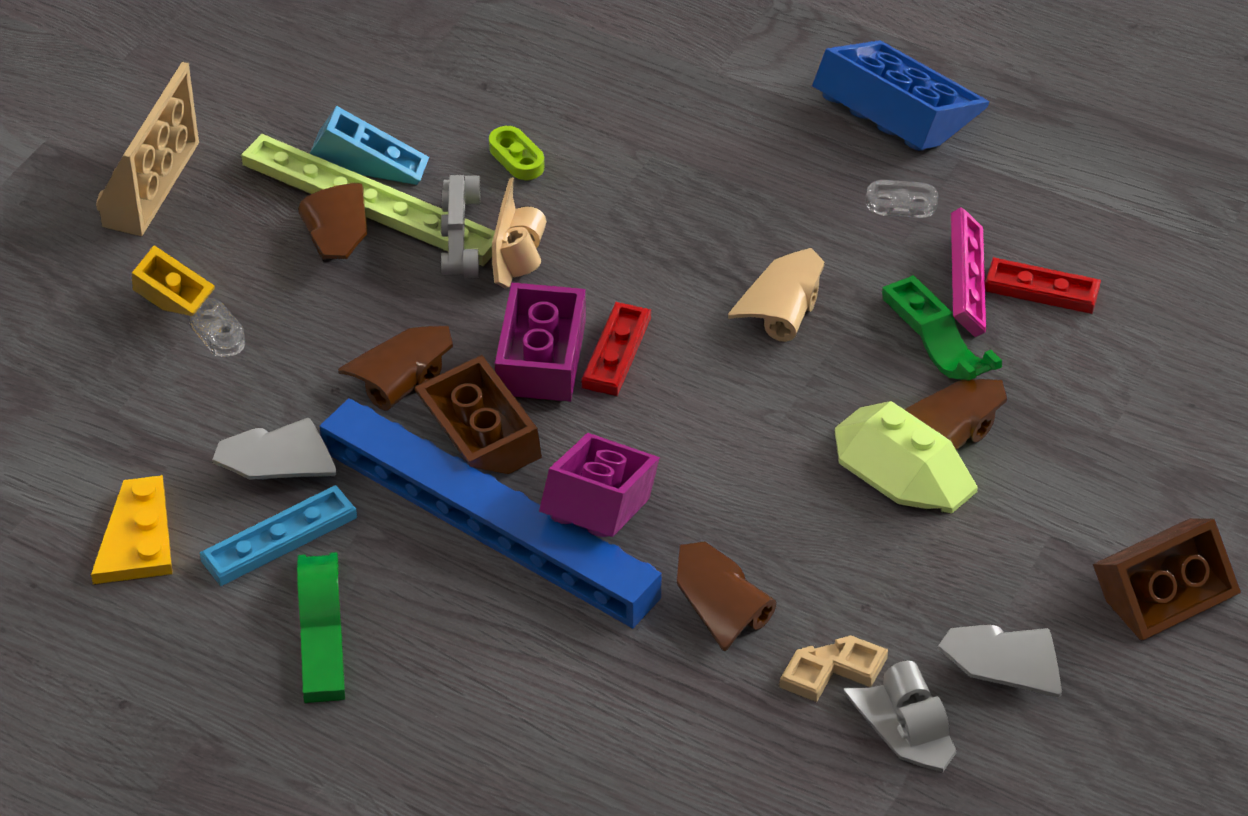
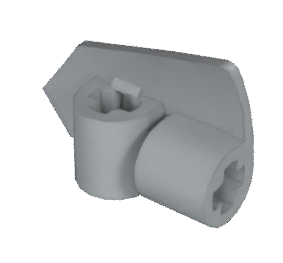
(281, 453)
(1006, 658)
(907, 716)

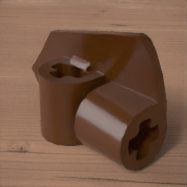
(335, 219)
(400, 363)
(962, 409)
(721, 593)

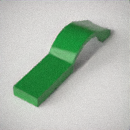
(937, 330)
(320, 628)

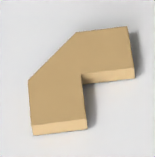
(848, 657)

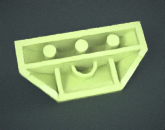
(903, 458)

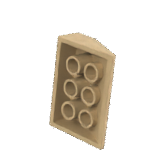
(152, 159)

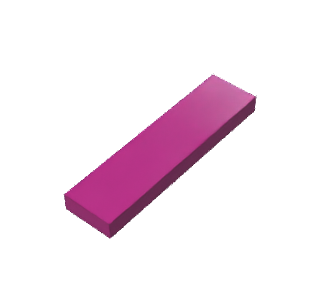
(968, 272)

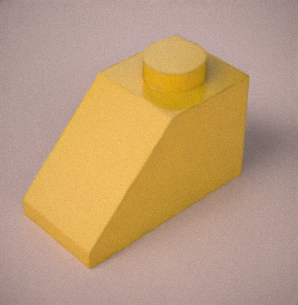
(170, 283)

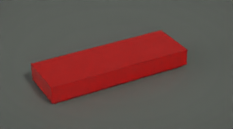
(1042, 285)
(616, 349)

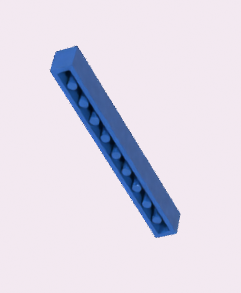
(492, 513)

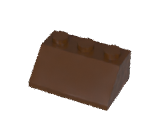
(482, 417)
(1168, 577)

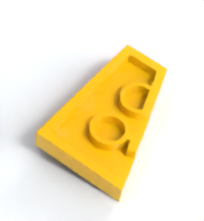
(136, 535)

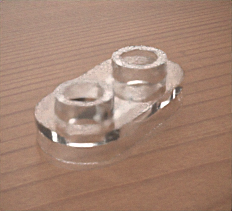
(902, 198)
(218, 328)

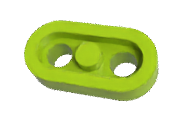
(516, 152)

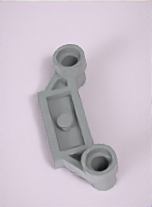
(455, 195)

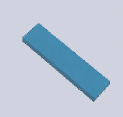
(278, 535)

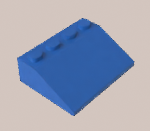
(896, 93)

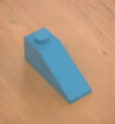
(367, 150)

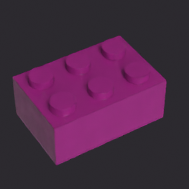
(541, 341)
(598, 485)

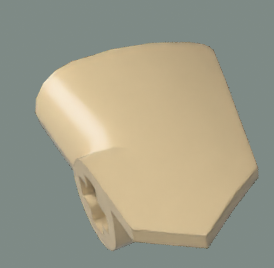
(516, 240)
(783, 294)

